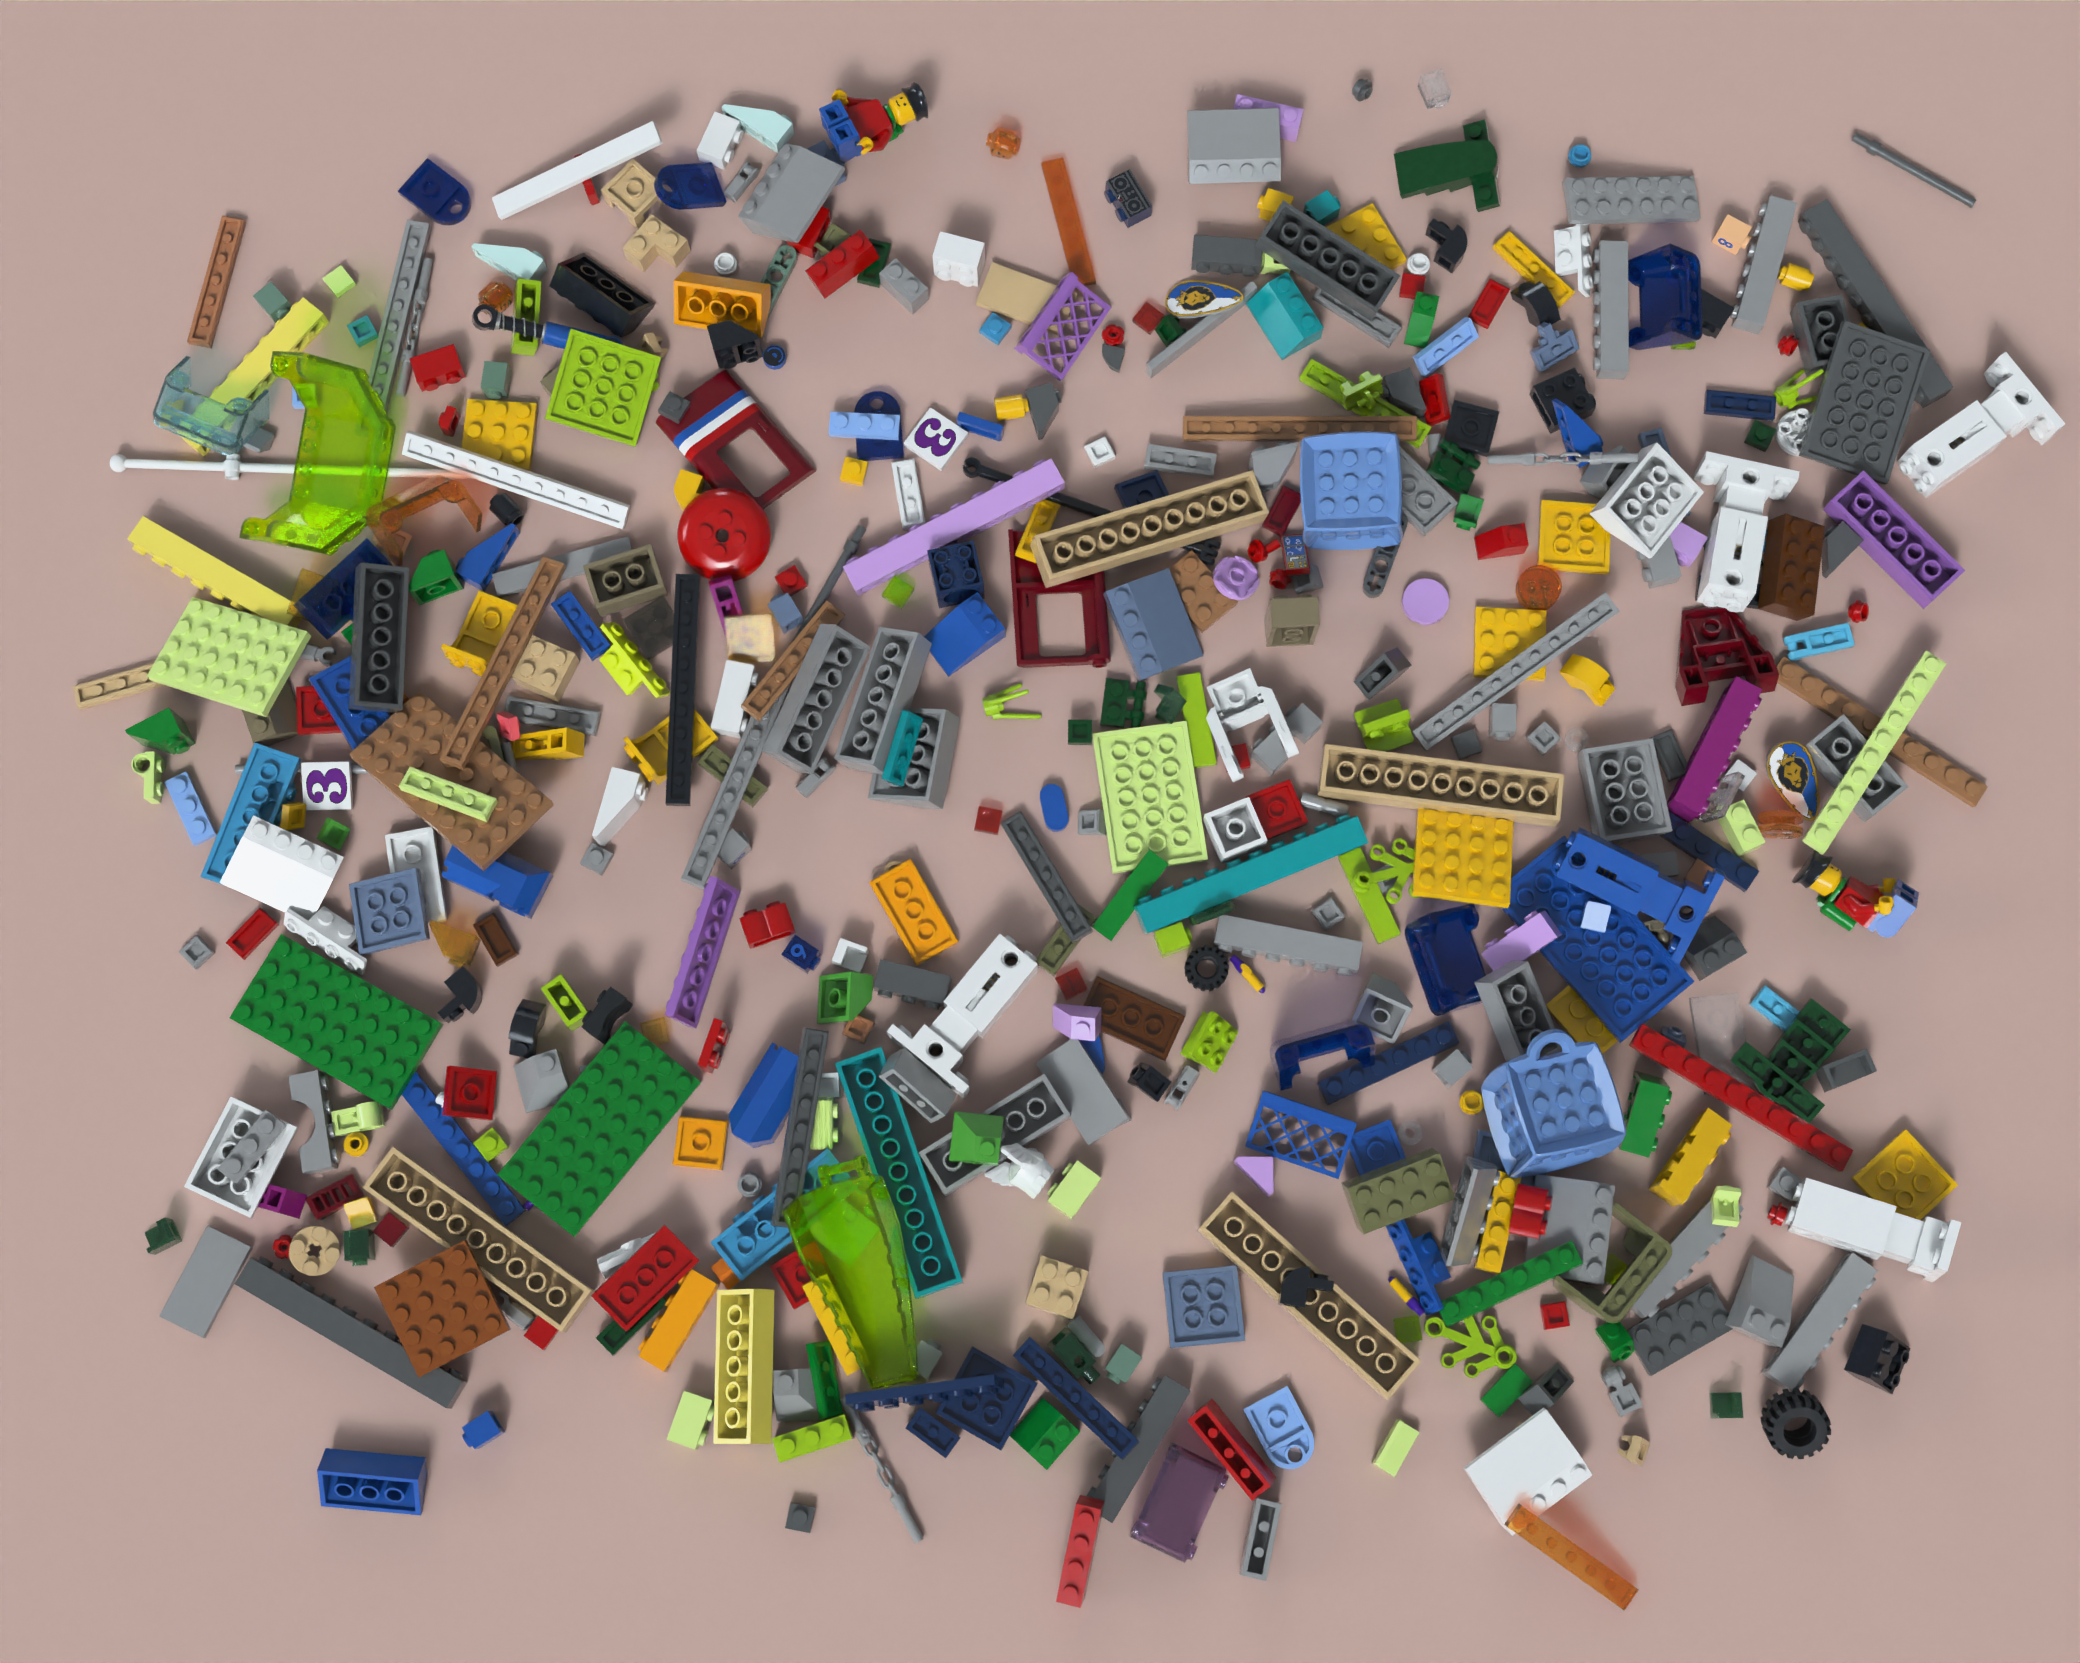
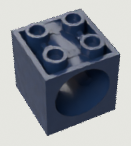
(955, 573)

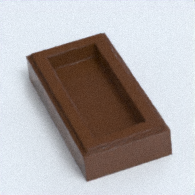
(495, 939)

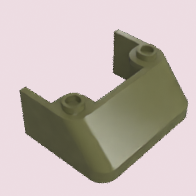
(1650, 1256)

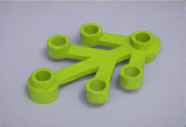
(1400, 869)
(1475, 1345)

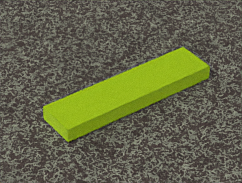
(1195, 714)
(1372, 901)

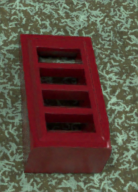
(321, 1194)

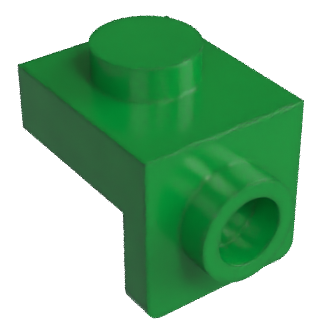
(1467, 511)
(1616, 1340)

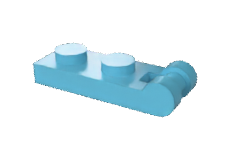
(1819, 641)

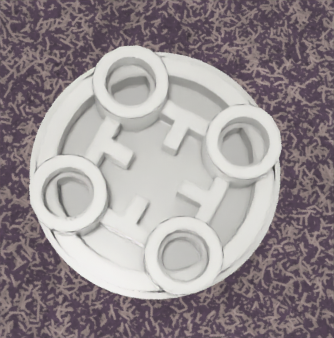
(1792, 430)

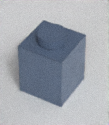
(785, 612)

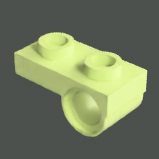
(152, 776)
(358, 1119)

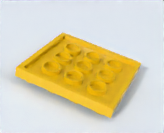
(1462, 858)

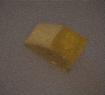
(455, 944)

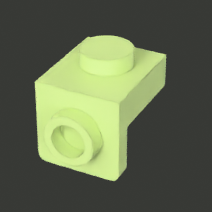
(1725, 1206)

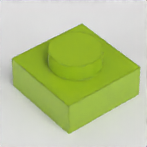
(490, 1145)

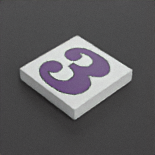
(935, 439)
(327, 785)

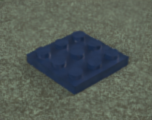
(994, 1415)

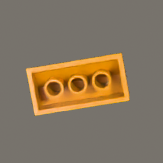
(714, 299)

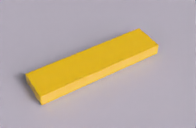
(1532, 267)

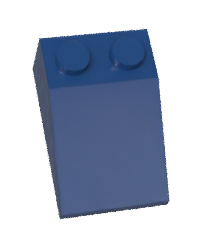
(964, 634)

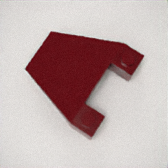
(1716, 648)

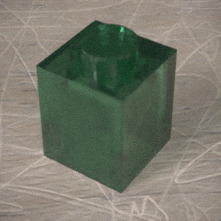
(359, 1246)

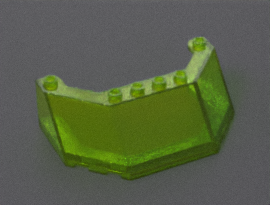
(338, 459)

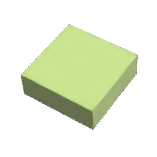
(339, 281)

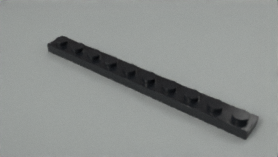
(683, 690)

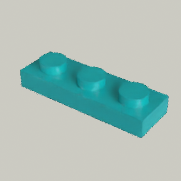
(902, 748)

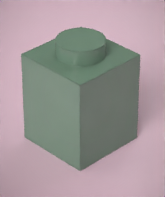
(273, 302)
(496, 379)
(1122, 1364)

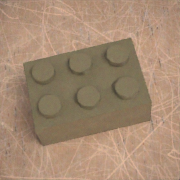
(625, 580)
(1292, 621)

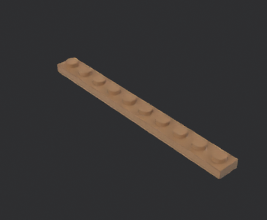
(1291, 427)
(503, 663)
(1905, 749)

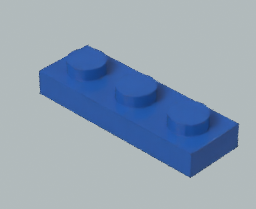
(581, 625)

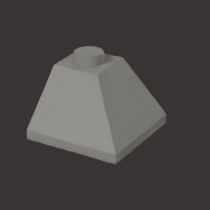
(1601, 477)
(1383, 1008)
(542, 1080)
(794, 1395)

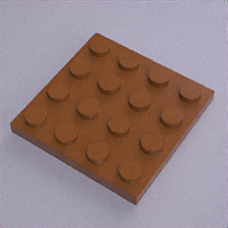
(442, 1308)

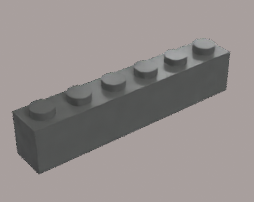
(1149, 1429)

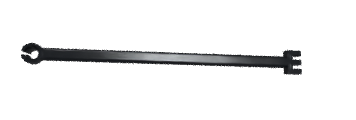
(1202, 549)

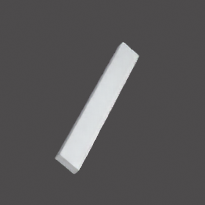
(577, 170)

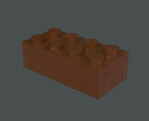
(1791, 567)

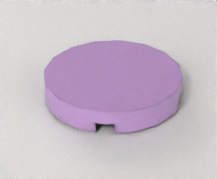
(1235, 577)
(1425, 601)

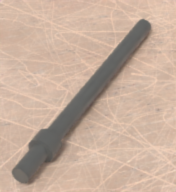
(1874, 147)
(850, 548)

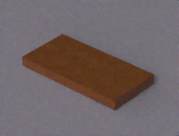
(1135, 1018)

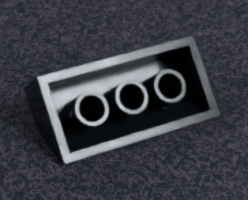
(601, 294)

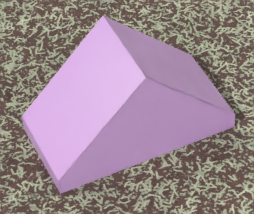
(1259, 1171)

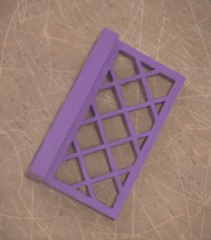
(1047, 314)

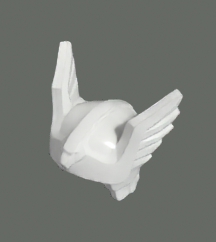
(1026, 1171)

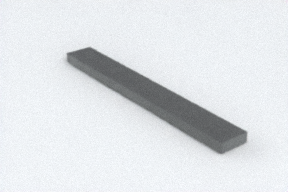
(800, 1121)

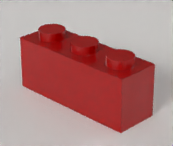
(842, 264)

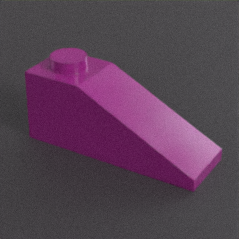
(725, 598)
(283, 1201)

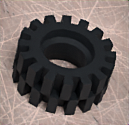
(1217, 958)

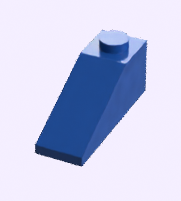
(1576, 433)
(486, 558)

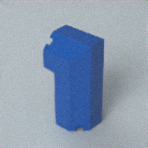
(508, 880)
(766, 1099)

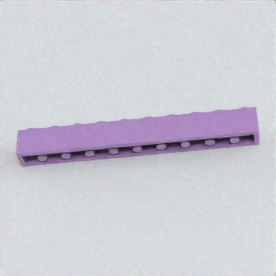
(954, 526)

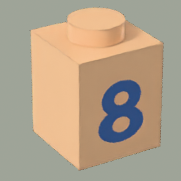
(1732, 235)

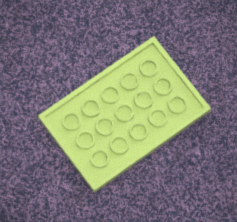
(229, 656)
(1149, 795)

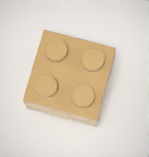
(545, 668)
(1057, 1287)

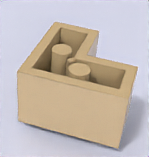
(655, 240)

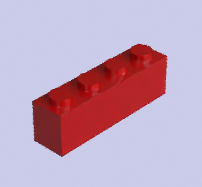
(1232, 1449)
(1080, 1551)

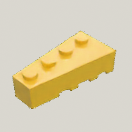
(1691, 1158)

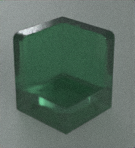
(1170, 704)
(162, 1236)
(1726, 1405)

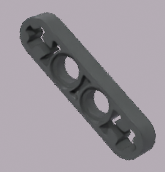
(1387, 556)

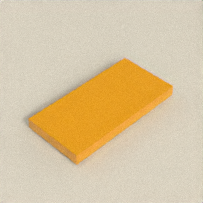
(913, 912)

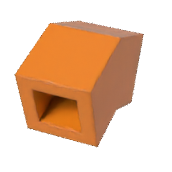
(725, 1274)

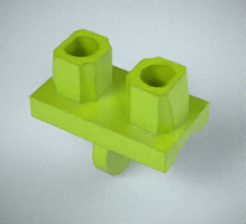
(1362, 393)

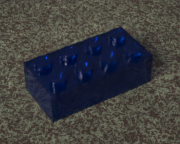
(331, 600)

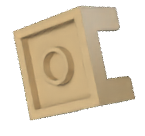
(632, 192)

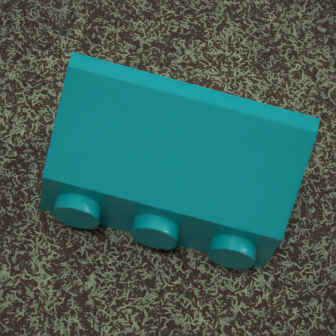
(1285, 316)

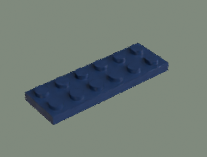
(916, 1394)

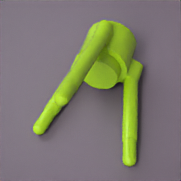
(1787, 393)
(994, 704)

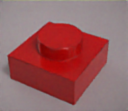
(449, 420)
(791, 581)
(1242, 755)

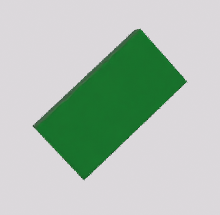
(1506, 1390)

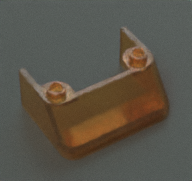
(388, 515)

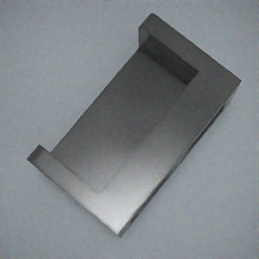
(1845, 1070)

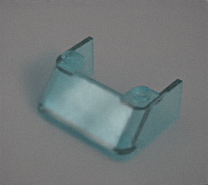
(205, 420)

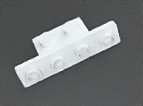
(1573, 255)
(329, 934)

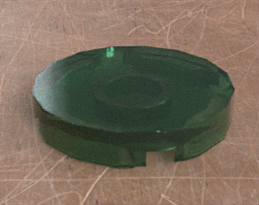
(1212, 912)

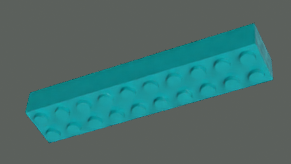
(896, 1158)

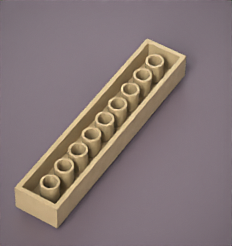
(1148, 529)
(1440, 785)
(499, 1251)
(1327, 1315)

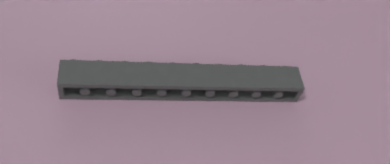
(1867, 291)
(346, 1329)

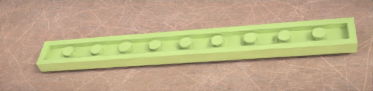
(1874, 752)

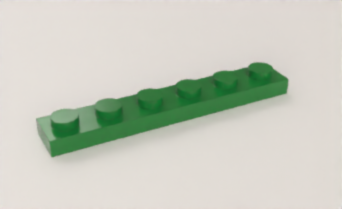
(1510, 1283)

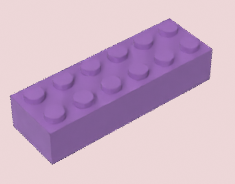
(1894, 539)

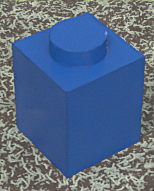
(482, 1430)

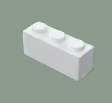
(735, 687)

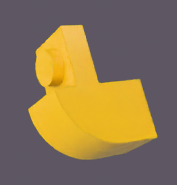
(687, 487)
(1588, 676)

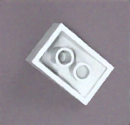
(620, 802)

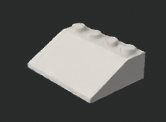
(1647, 501)
(281, 869)
(229, 1130)
(1528, 1467)

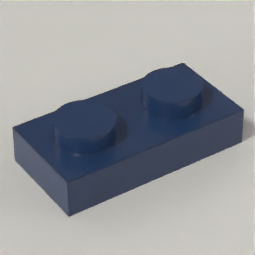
(932, 1432)

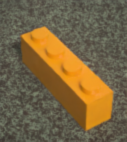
(678, 1320)

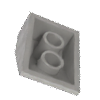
(1763, 1303)

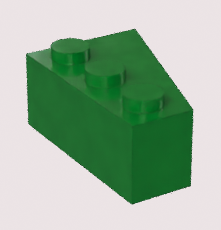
(1645, 1114)

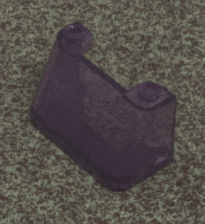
(1179, 1503)

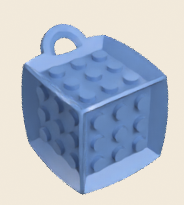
(1351, 490)
(1553, 1107)

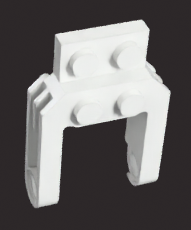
(1238, 703)

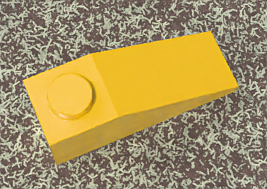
(549, 745)

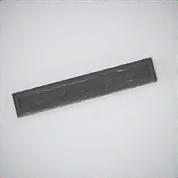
(1046, 877)

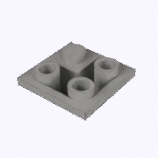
(1272, 464)

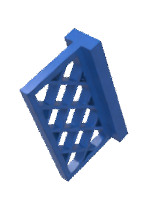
(1306, 1113)

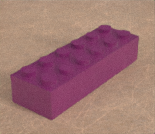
(1713, 749)

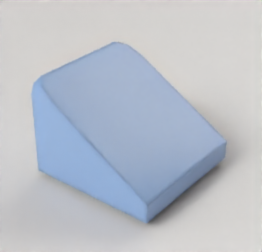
(1595, 916)

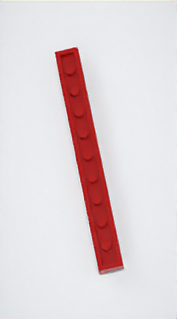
(1741, 1098)

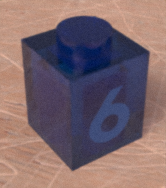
(801, 954)

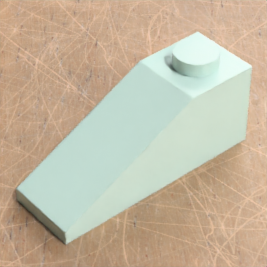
(763, 125)
(512, 261)

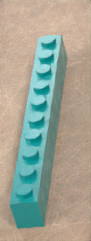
(1249, 874)

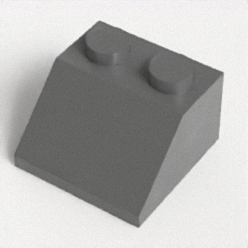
(1713, 948)

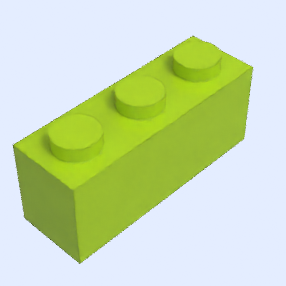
(526, 306)
(812, 1438)

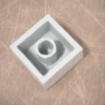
(958, 259)
(1235, 830)

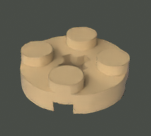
(300, 1246)

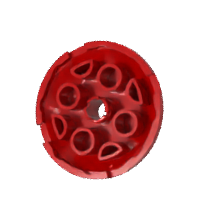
(747, 530)

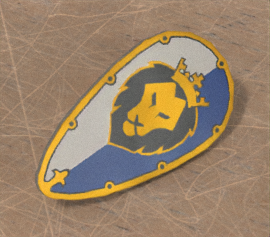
(1201, 299)
(1794, 778)

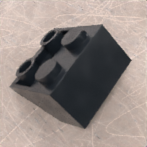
(733, 344)
(1877, 1358)

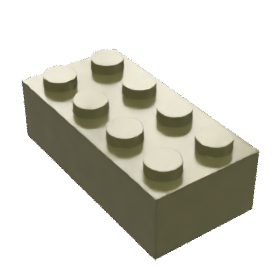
(1398, 1190)

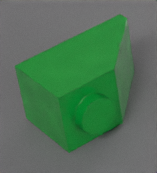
(1421, 319)

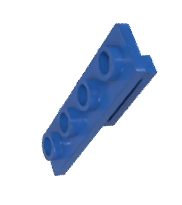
(1422, 1263)

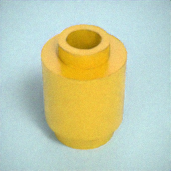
(1795, 277)

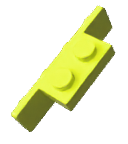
(628, 665)

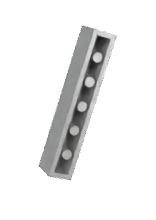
(1764, 264)
(1611, 310)
(1288, 944)
(1687, 1246)
(1820, 1321)

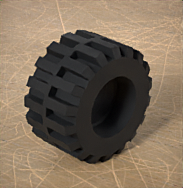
(1802, 1440)

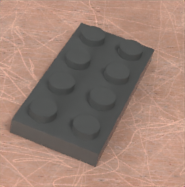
(1679, 1329)

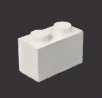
(720, 140)

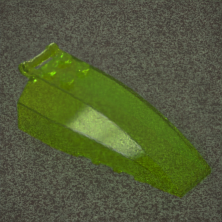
(858, 1259)

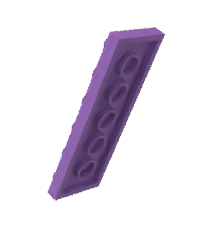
(702, 952)

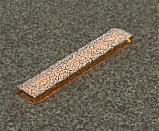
(1068, 220)
(1571, 1556)

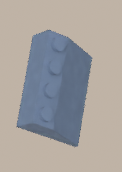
(1153, 624)

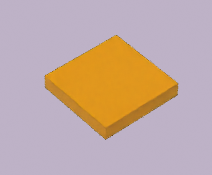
(700, 1143)

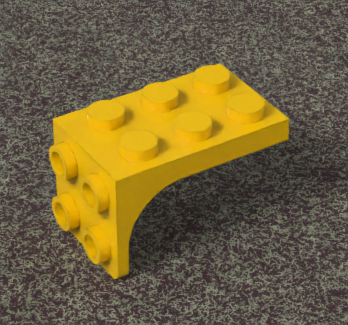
(480, 633)
(652, 747)

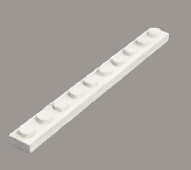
(515, 479)

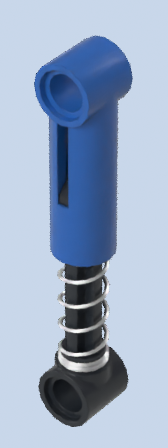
(549, 333)

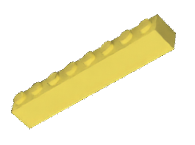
(254, 374)
(210, 573)

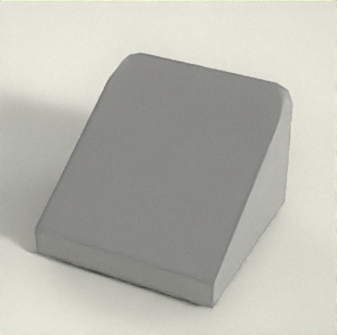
(260, 441)
(1308, 582)
(1091, 822)

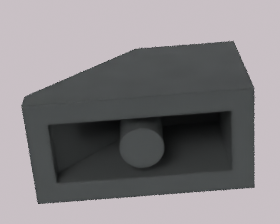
(1403, 392)
(1043, 406)
(1837, 546)
(1382, 672)
(1546, 1389)

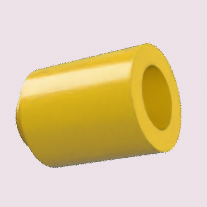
(1010, 407)

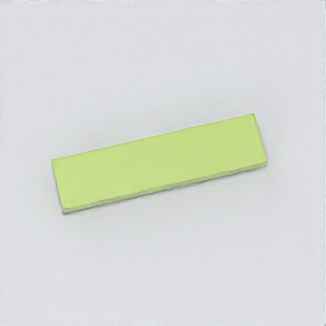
(448, 794)

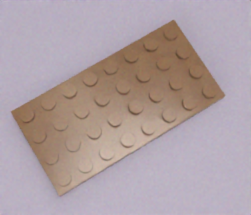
(417, 740)

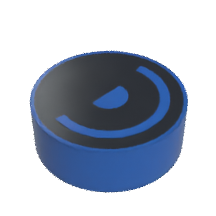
(774, 357)

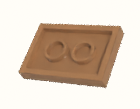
(1198, 592)

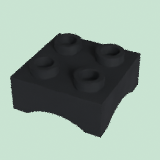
(609, 1008)

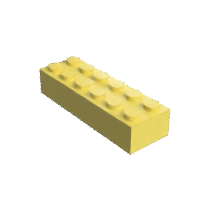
(744, 1366)

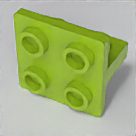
(1384, 726)
(1210, 1041)

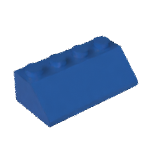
(372, 1481)

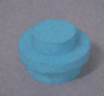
(1579, 156)

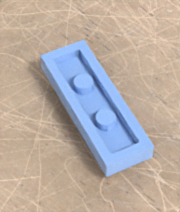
(1445, 346)
(864, 425)
(190, 808)

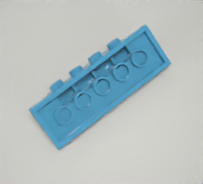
(260, 792)
(752, 1237)

